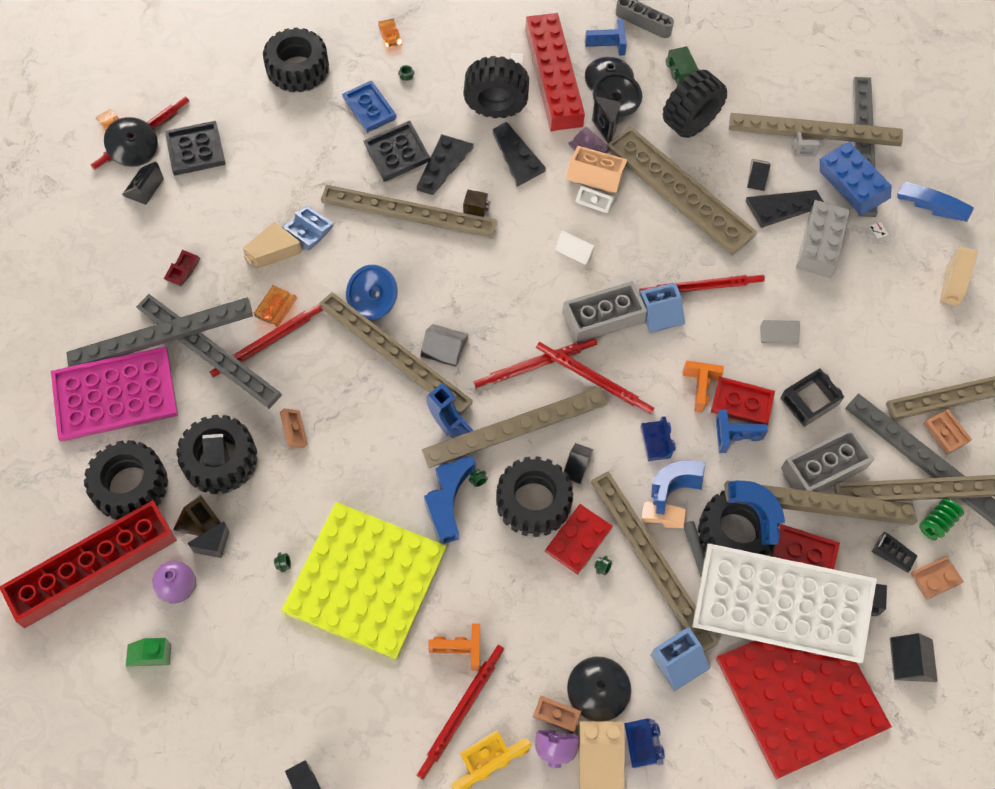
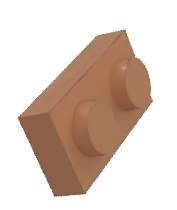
(293, 428)
(556, 714)

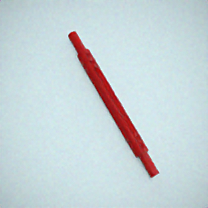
(160, 118)
(715, 283)
(272, 336)
(532, 364)
(595, 378)
(460, 712)

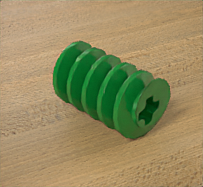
(941, 519)

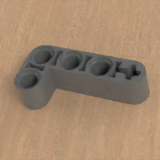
(645, 17)

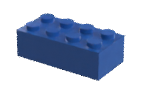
(855, 178)

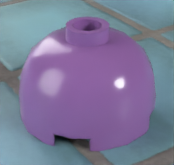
(174, 581)
(556, 747)

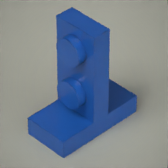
(608, 37)
(736, 432)

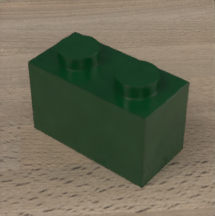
(680, 63)

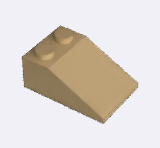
(601, 755)

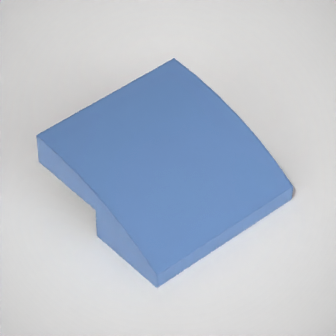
(308, 227)

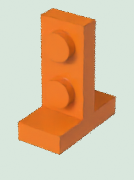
(704, 374)
(459, 646)

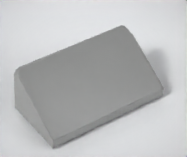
(780, 331)

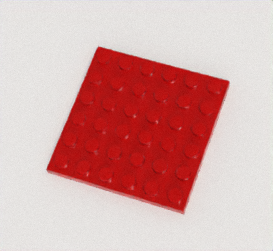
(801, 703)

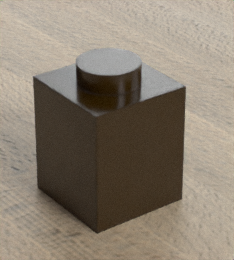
(476, 203)

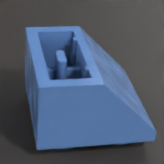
(663, 307)
(680, 659)

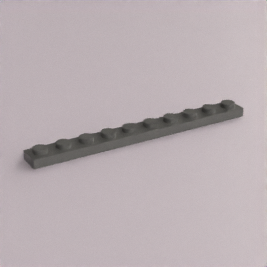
(864, 116)
(162, 333)
(215, 355)
(915, 450)

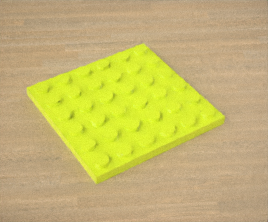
(365, 580)

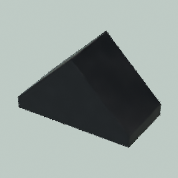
(758, 174)
(215, 450)
(577, 462)
(211, 542)

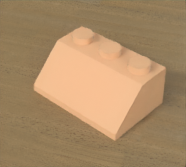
(596, 169)

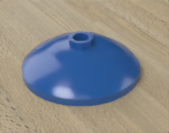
(363, 287)

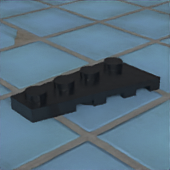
(519, 157)
(444, 159)
(780, 207)

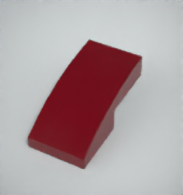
(182, 269)

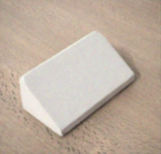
(594, 199)
(574, 248)

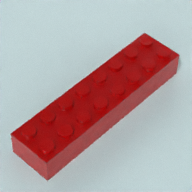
(554, 72)
(87, 564)

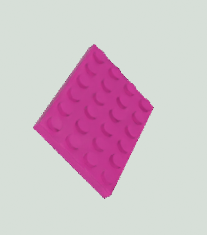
(113, 393)

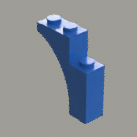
(441, 502)

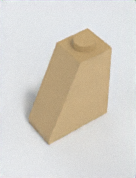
(271, 246)
(958, 275)

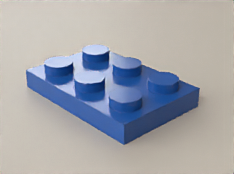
(369, 106)

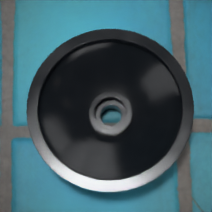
(604, 65)
(621, 88)
(131, 151)
(597, 703)

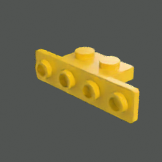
(488, 756)

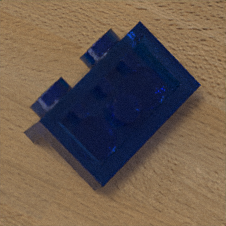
(657, 439)
(644, 743)

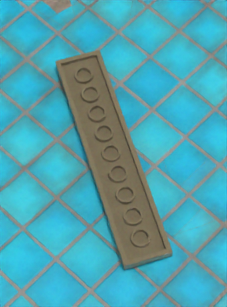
(682, 191)

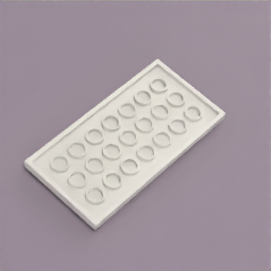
(784, 603)

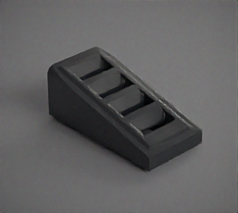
(884, 553)

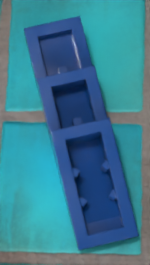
(940, 203)

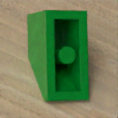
(148, 652)

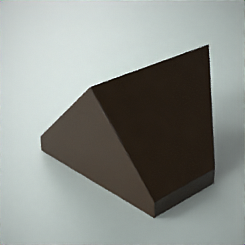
(196, 518)

